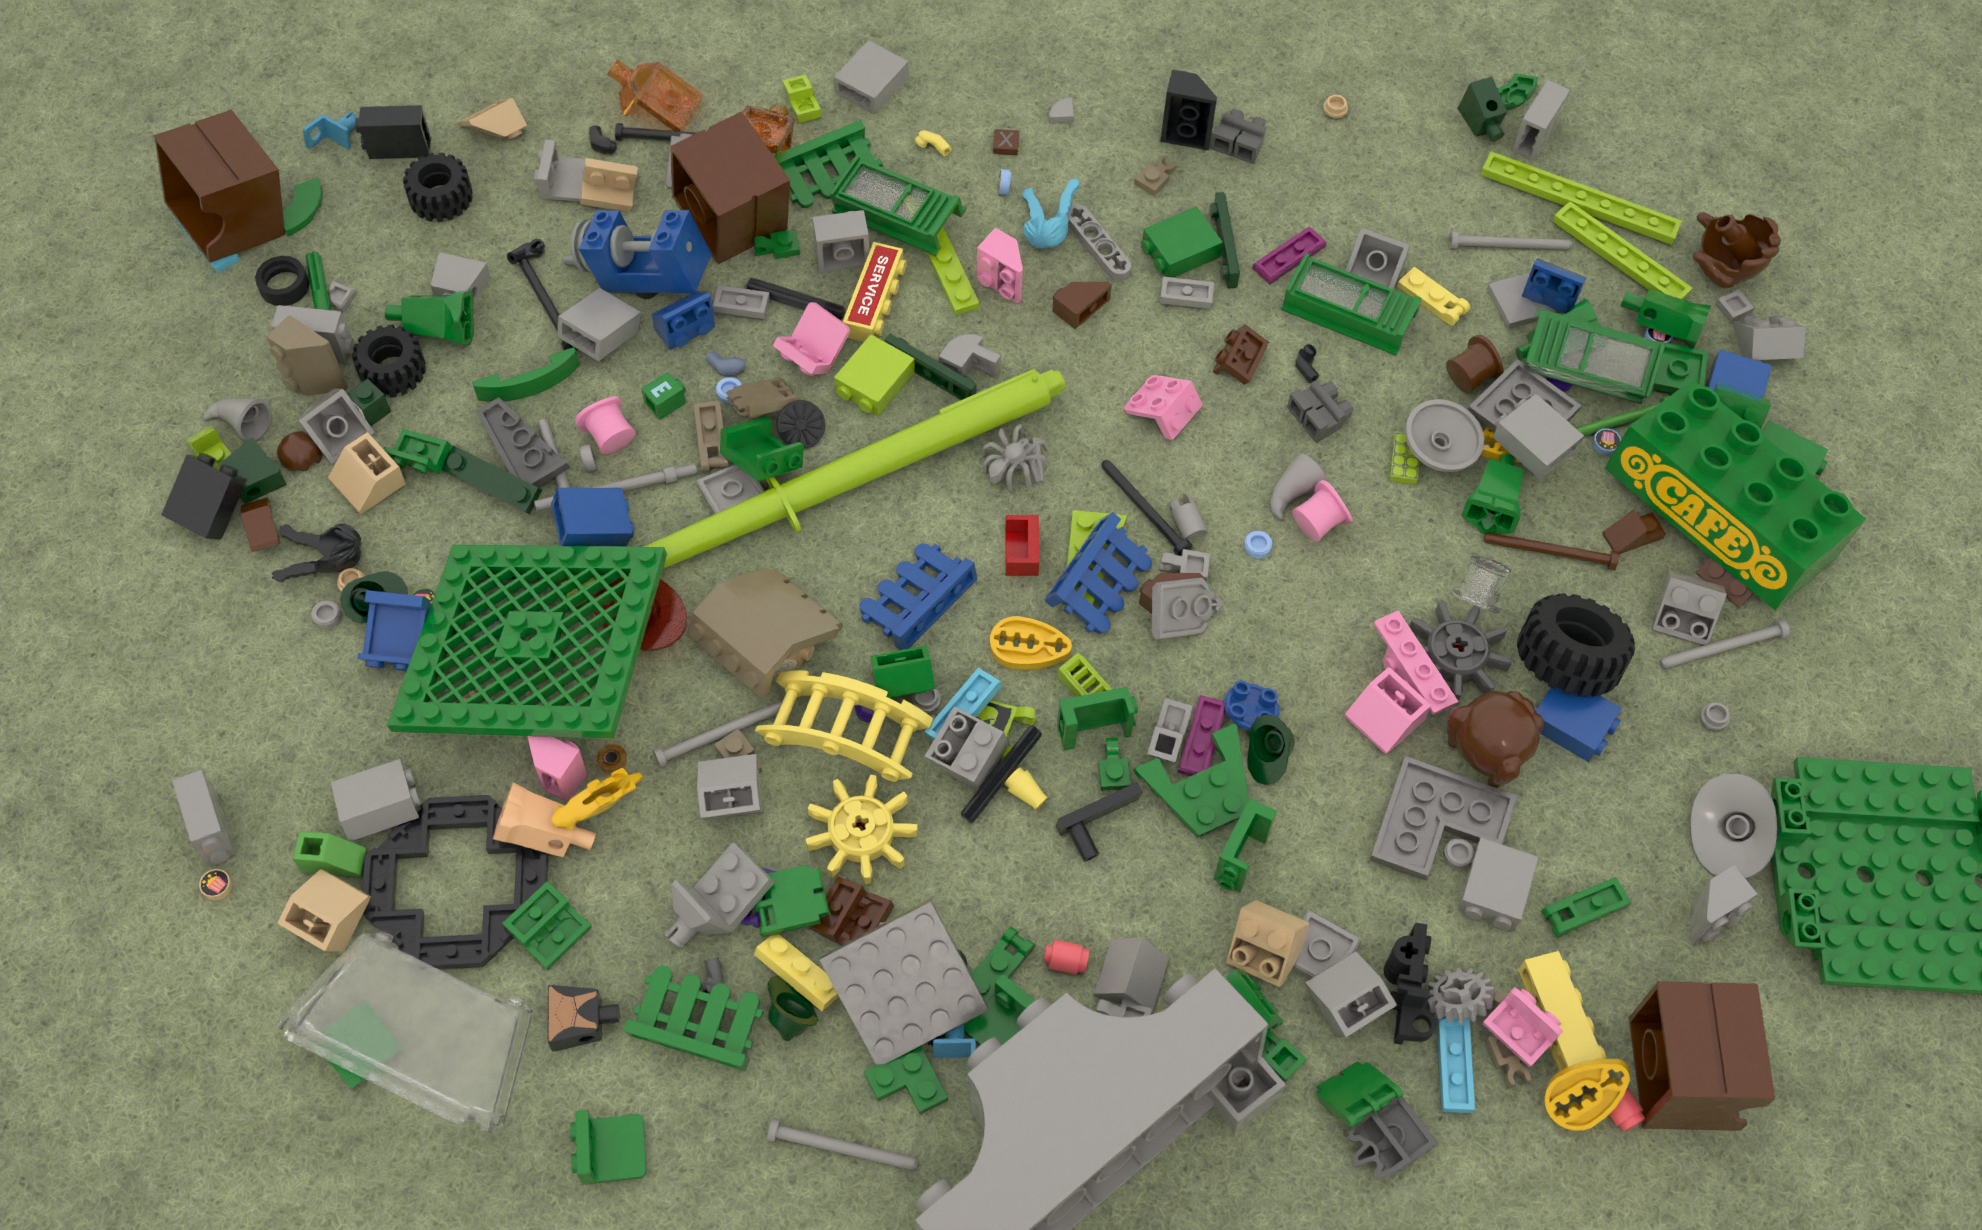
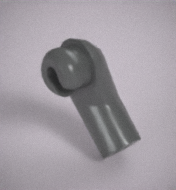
(714, 975)

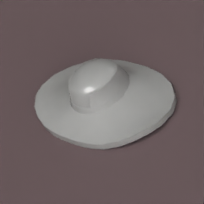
(1734, 825)

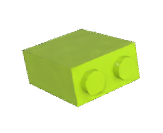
(874, 375)

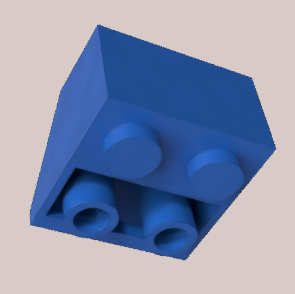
(1553, 286)
(684, 319)

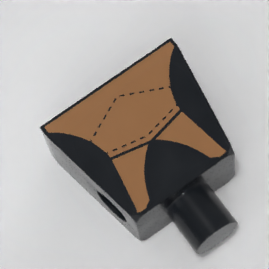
(577, 1016)

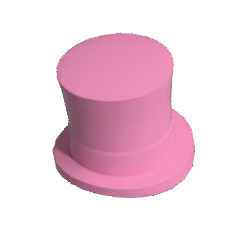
(606, 425)
(1321, 512)

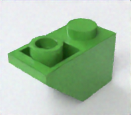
(330, 853)

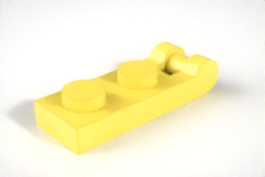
(1433, 296)

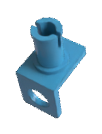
(334, 130)
(954, 1045)

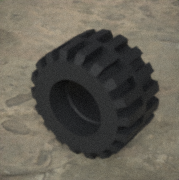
(442, 201)
(388, 343)

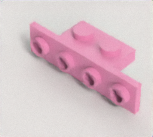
(1412, 663)

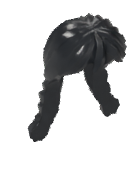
(339, 546)

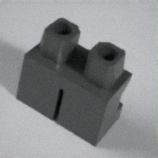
(1239, 136)
(1318, 410)

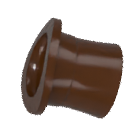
(1475, 364)

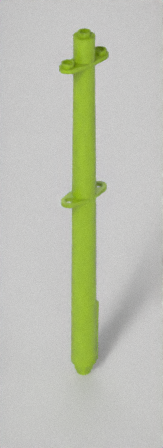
(948, 428)

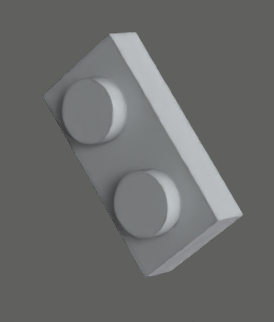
(1187, 292)
(741, 302)

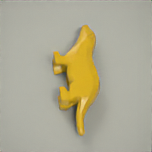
(595, 798)

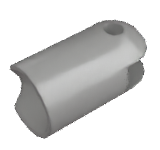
(1188, 517)

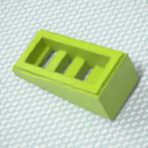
(1085, 669)

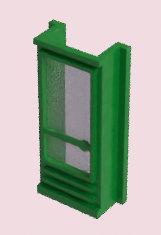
(895, 204)
(1350, 304)
(1593, 356)

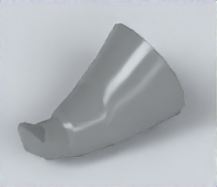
(245, 415)
(1295, 481)

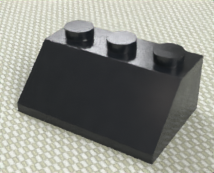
(1188, 111)

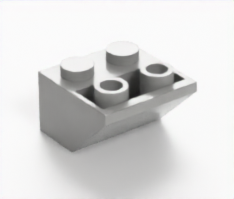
(1770, 338)
(1688, 607)
(967, 748)
(729, 787)
(1720, 904)
(1350, 995)

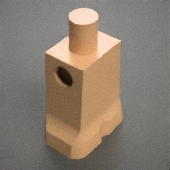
(528, 823)

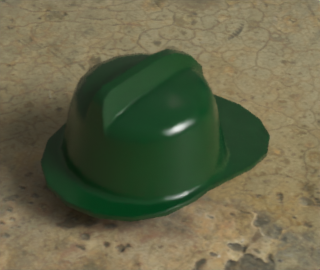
(354, 593)
(1269, 749)
(789, 1009)

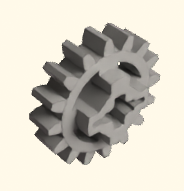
(1460, 995)

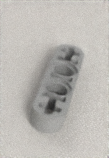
(1102, 240)

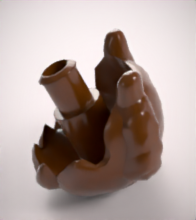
(1736, 248)
(1496, 734)

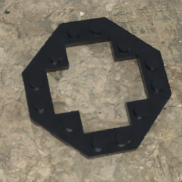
(412, 841)

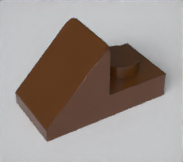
(1633, 532)

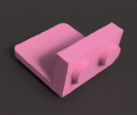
(814, 341)
(1167, 401)
(1523, 1026)

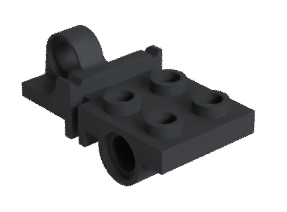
(1407, 970)

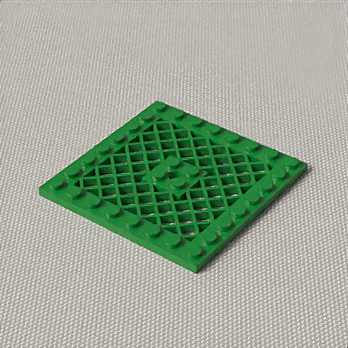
(590, 718)

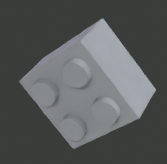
(841, 241)
(1250, 1097)

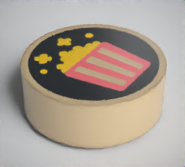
(215, 884)

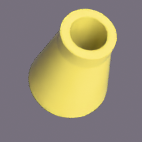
(1025, 788)

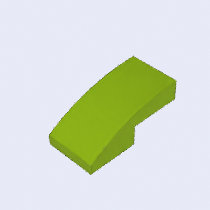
(801, 98)

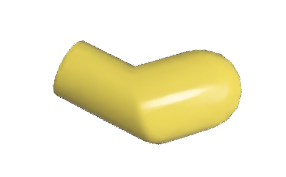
(934, 139)

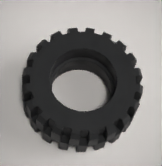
(1575, 645)

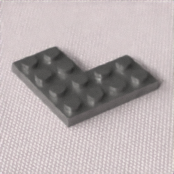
(1433, 801)

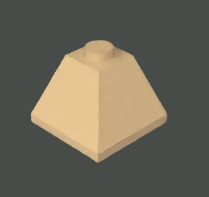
(498, 119)

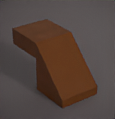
(259, 524)

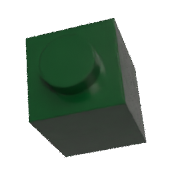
(369, 401)

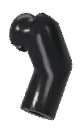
(600, 143)
(528, 250)
(1304, 363)

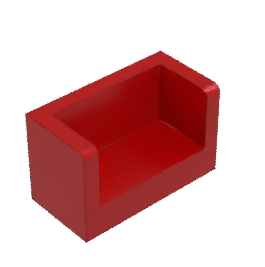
(1022, 545)

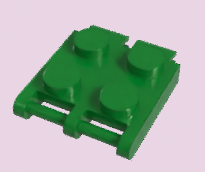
(792, 901)
(1357, 1092)

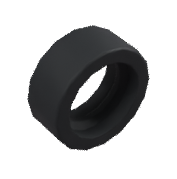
(284, 296)

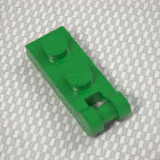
(1586, 906)
(1001, 962)

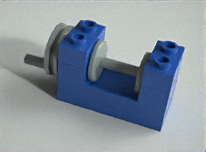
(659, 263)

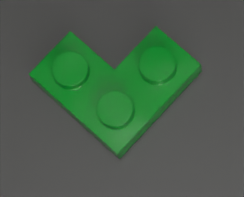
(909, 1072)

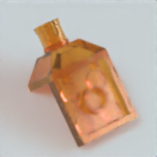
(656, 91)
(772, 126)

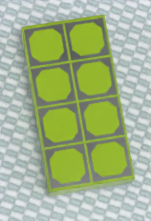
(1404, 464)

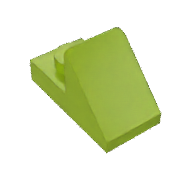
(208, 442)

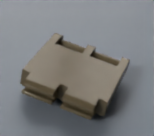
(761, 397)

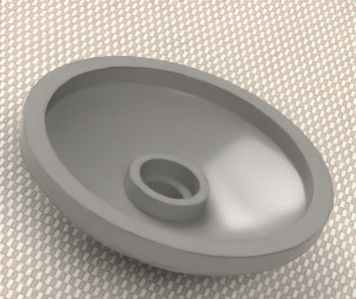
(1450, 427)

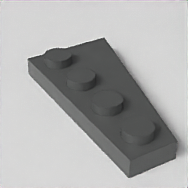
(519, 445)

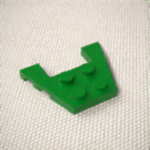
(1208, 797)

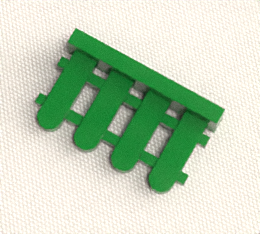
(821, 151)
(679, 1020)

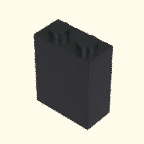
(394, 132)
(204, 496)

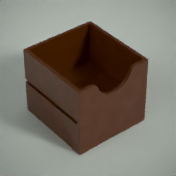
(220, 185)
(730, 186)
(1700, 1055)

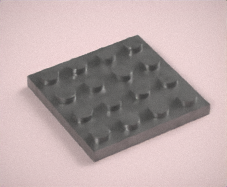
(903, 983)

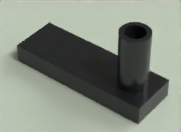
(1076, 820)

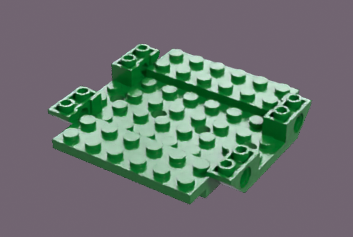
(1892, 826)

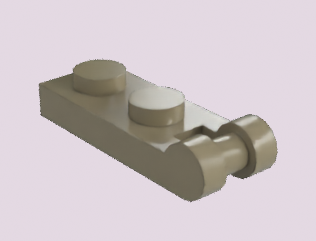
(708, 426)

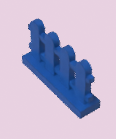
(1079, 573)
(924, 610)

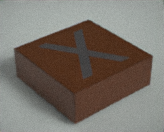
(1006, 142)

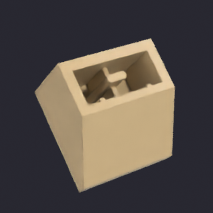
(365, 474)
(325, 911)
(1267, 942)

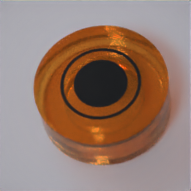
(611, 758)

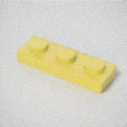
(797, 970)

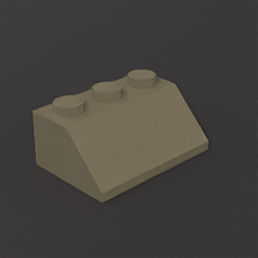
(304, 358)

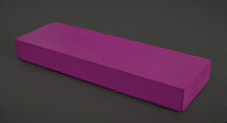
(1289, 255)
(1199, 745)

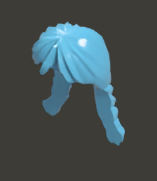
(1051, 232)

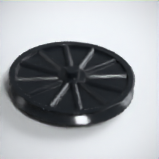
(801, 423)

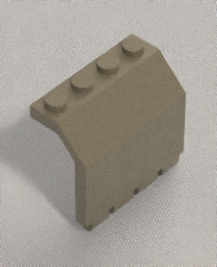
(757, 624)

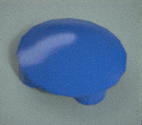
(1248, 702)

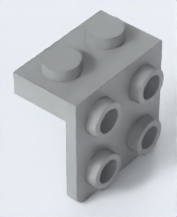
(558, 176)

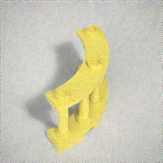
(852, 692)

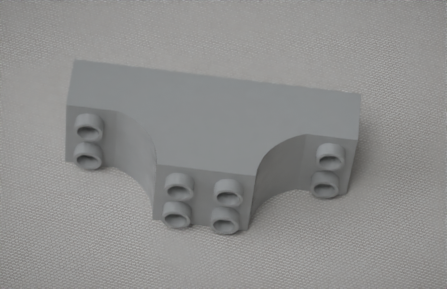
(1089, 1103)

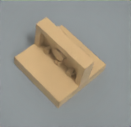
(608, 185)

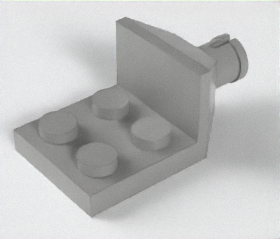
(719, 897)

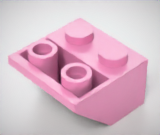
(1000, 265)
(1388, 711)
(558, 765)

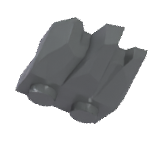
(1391, 1138)

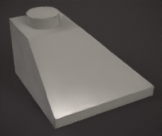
(334, 423)

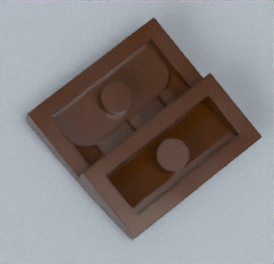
(851, 912)

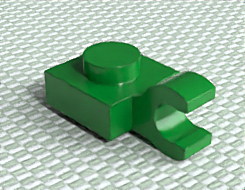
(781, 244)
(1112, 770)

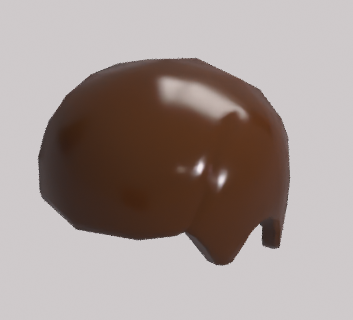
(298, 451)

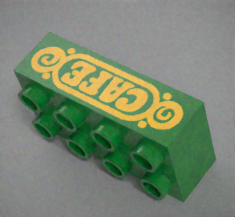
(1734, 493)

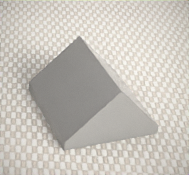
(1378, 258)
(1132, 972)

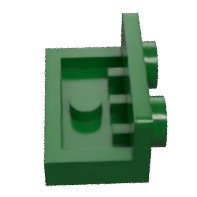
(419, 452)

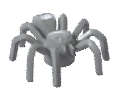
(1013, 457)

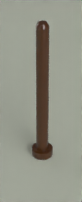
(1553, 549)

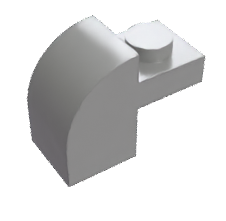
(968, 352)
(1170, 730)

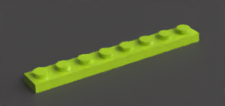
(1588, 199)

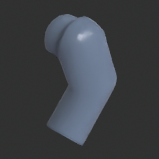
(726, 366)

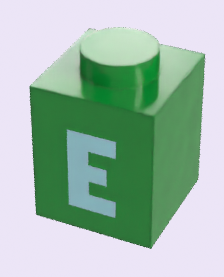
(664, 395)

